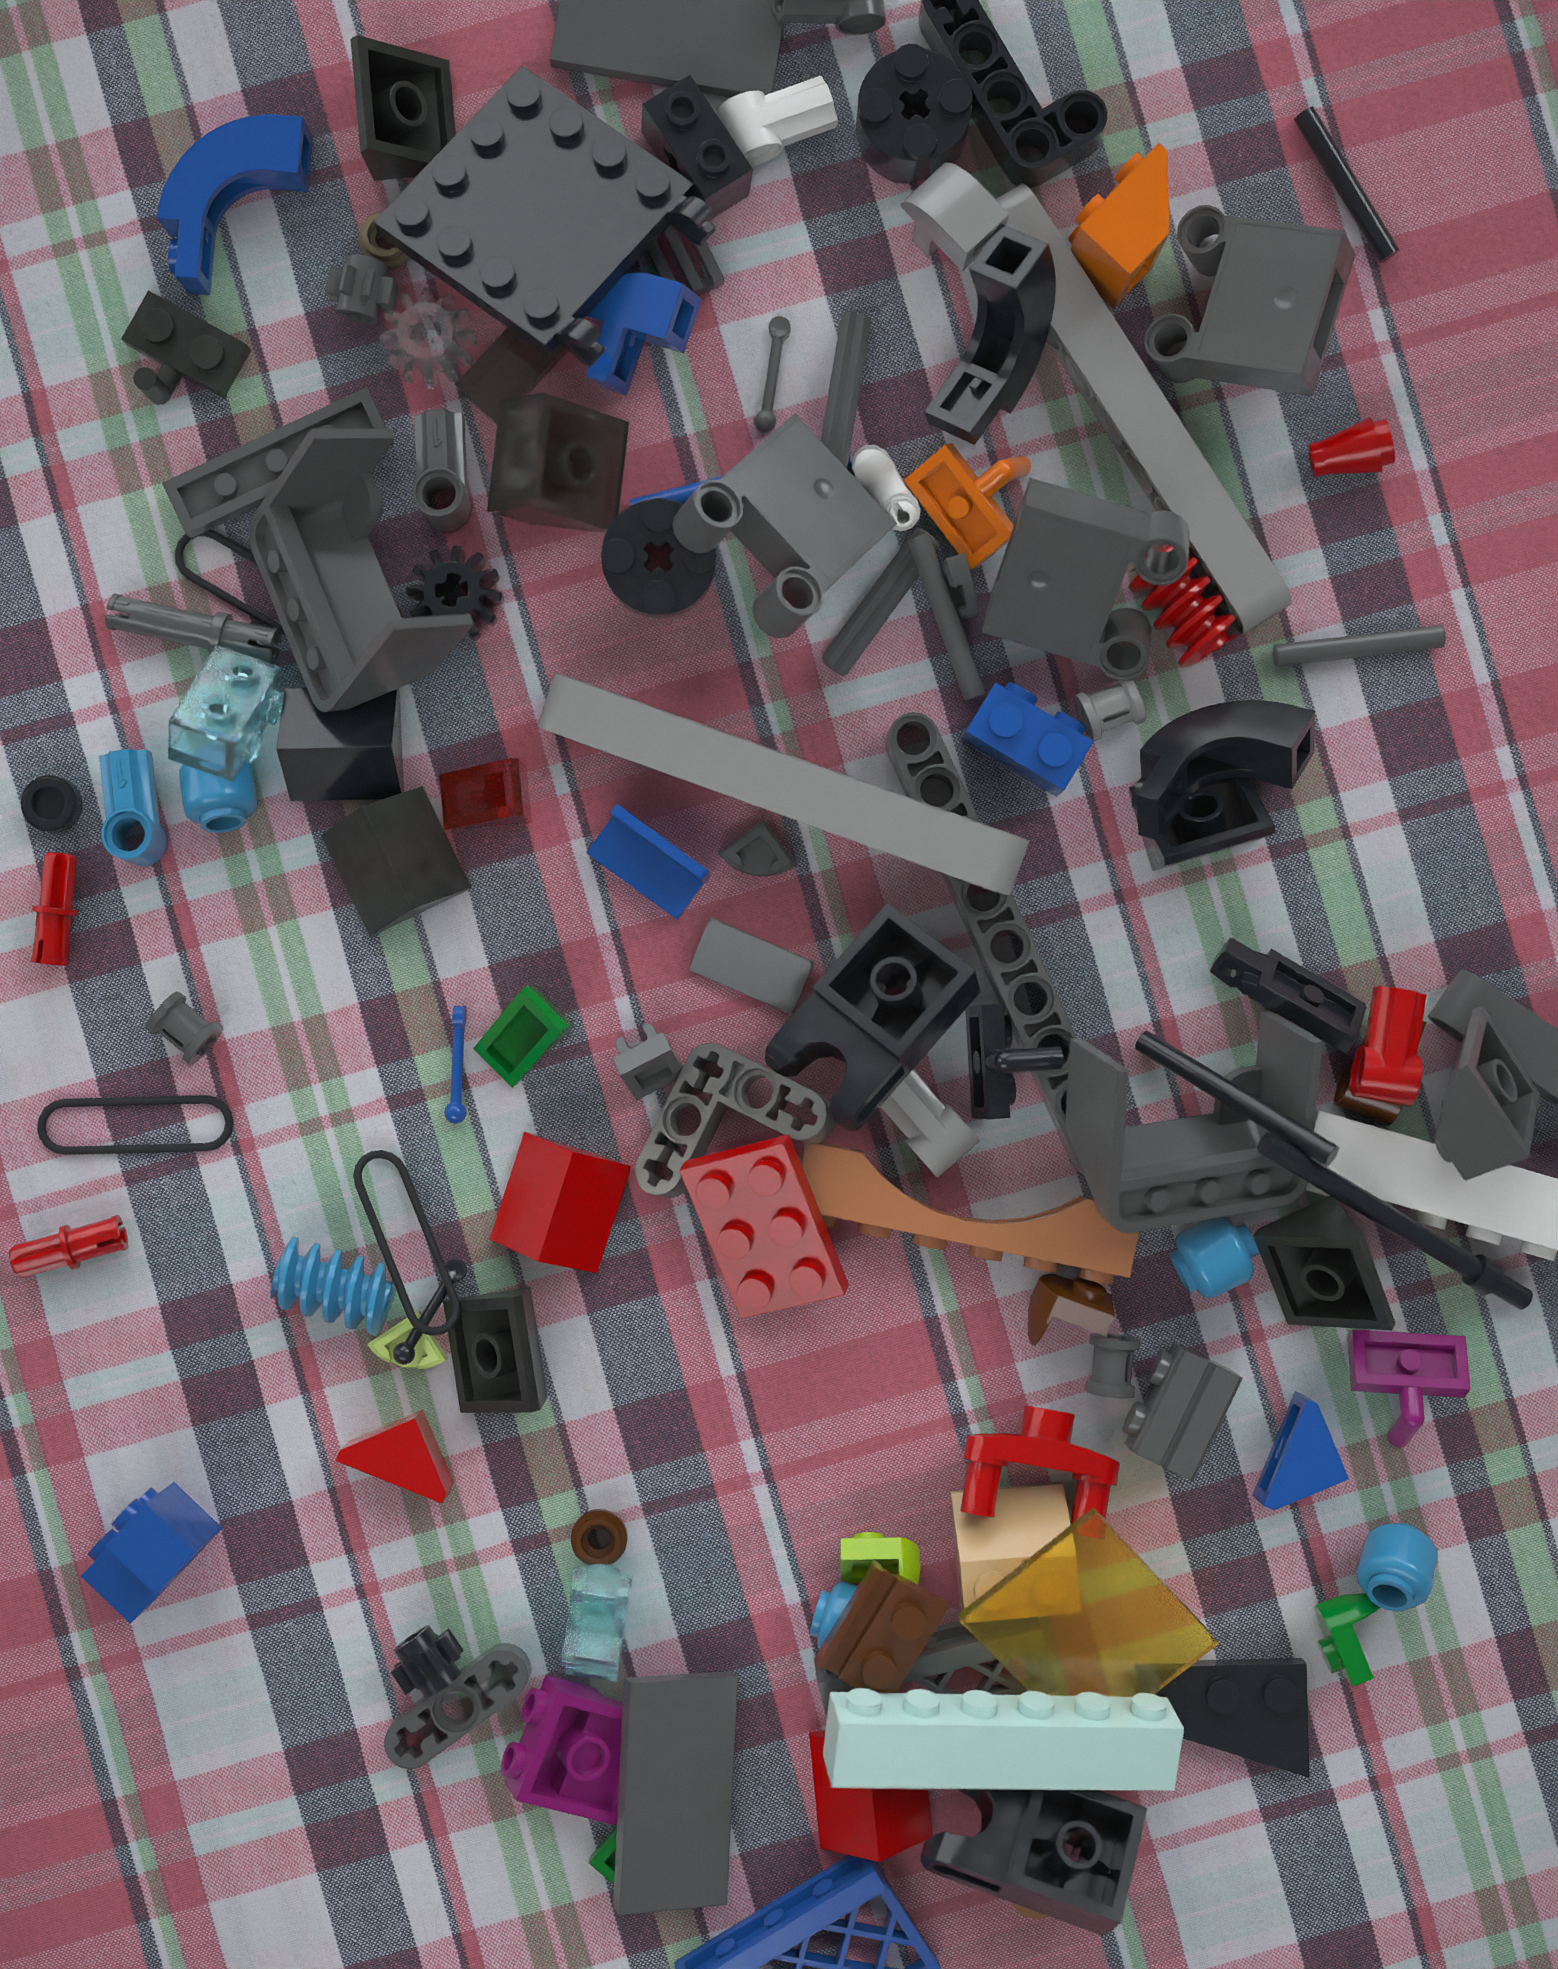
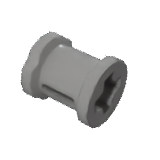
(1110, 708)

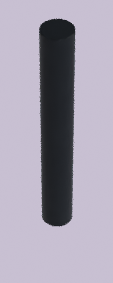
(1346, 184)

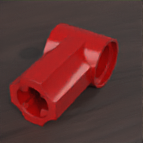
(1388, 1061)

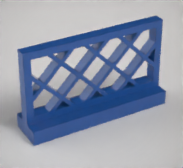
(807, 1910)

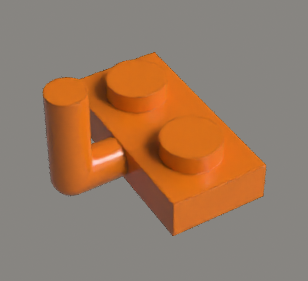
(964, 503)

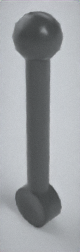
(779, 331)

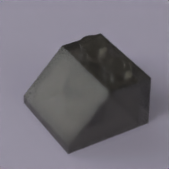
(557, 463)

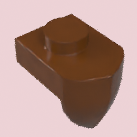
(1076, 1302)

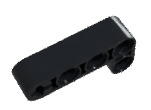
(1002, 79)

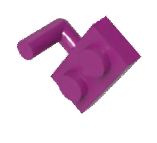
(1408, 1367)

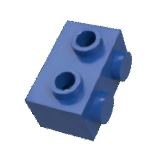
(1027, 738)

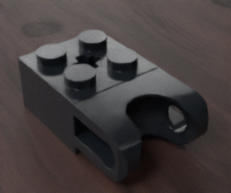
(864, 1025)
(1023, 1856)

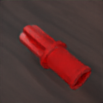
(55, 910)
(68, 1247)

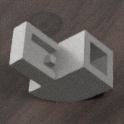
(953, 215)

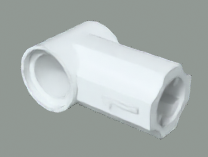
(770, 121)

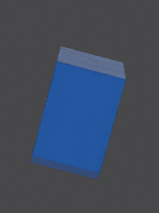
(1300, 1458)

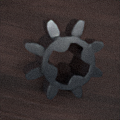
(427, 1661)

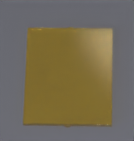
(1088, 1618)

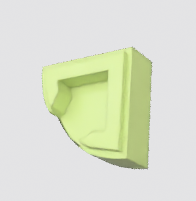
(427, 1350)

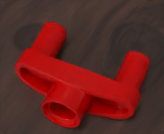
(1041, 1443)

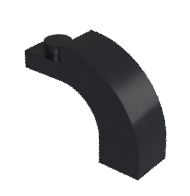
(1013, 320)
(1218, 743)

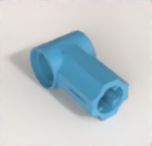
(131, 801)

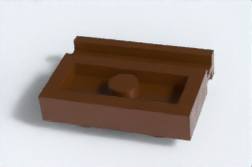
(881, 1631)

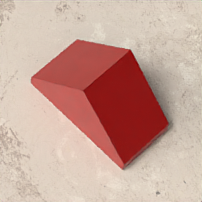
(402, 1455)

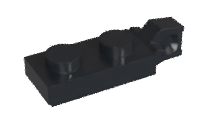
(1292, 993)

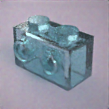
(225, 713)

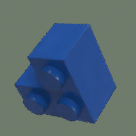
(152, 1547)

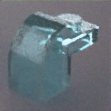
(596, 1622)

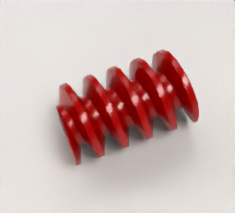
(1187, 613)

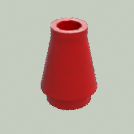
(1354, 450)

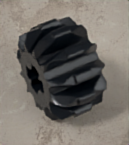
(442, 580)

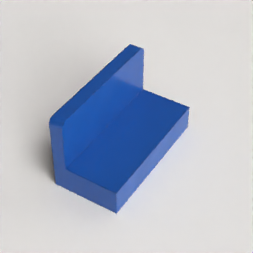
(648, 862)

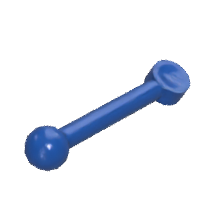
(455, 1111)

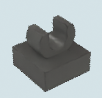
(648, 1063)

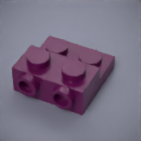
(567, 1751)

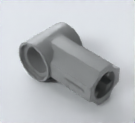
(931, 1128)

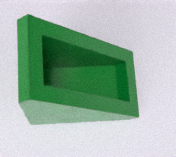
(523, 1035)

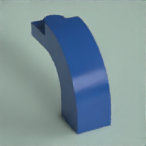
(216, 173)

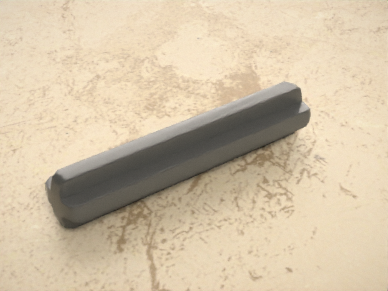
(845, 384)
(874, 609)

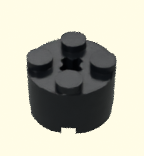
(919, 84)
(625, 562)

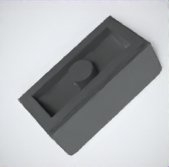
(751, 965)

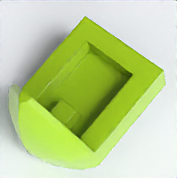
(893, 1553)

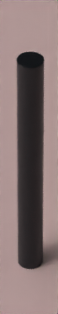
(1237, 1098)

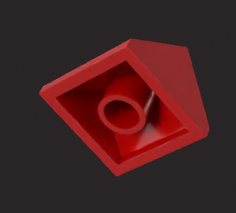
(560, 1203)
(867, 1820)

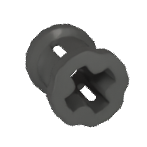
(184, 1028)
(1112, 1365)

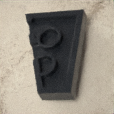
(1246, 1709)

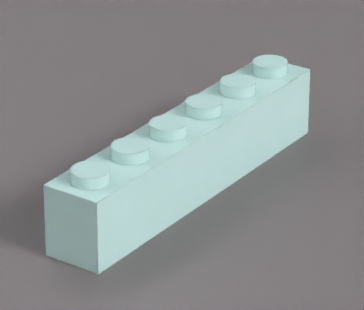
(1001, 1741)

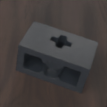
(696, 145)

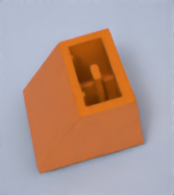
(1127, 230)

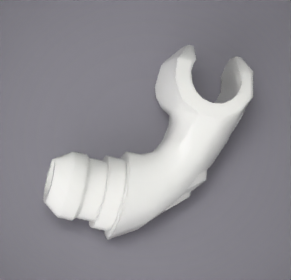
(881, 479)

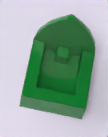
(1341, 1646)

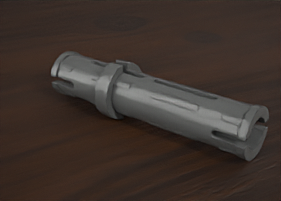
(192, 628)

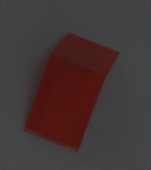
(486, 795)

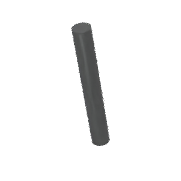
(946, 616)
(1359, 645)

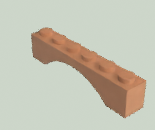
(1070, 1234)

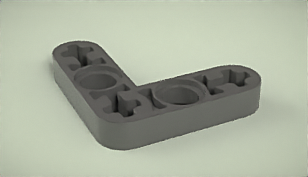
(726, 1091)

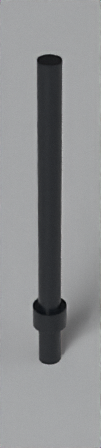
(1476, 1270)

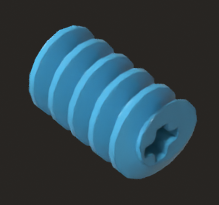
(332, 1287)

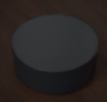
(51, 804)

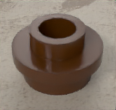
(591, 1553)

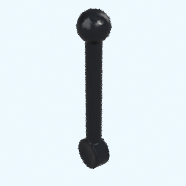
(404, 1352)

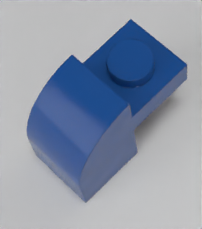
(636, 312)

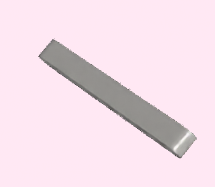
(1150, 431)
(784, 784)

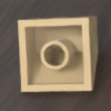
(994, 1547)

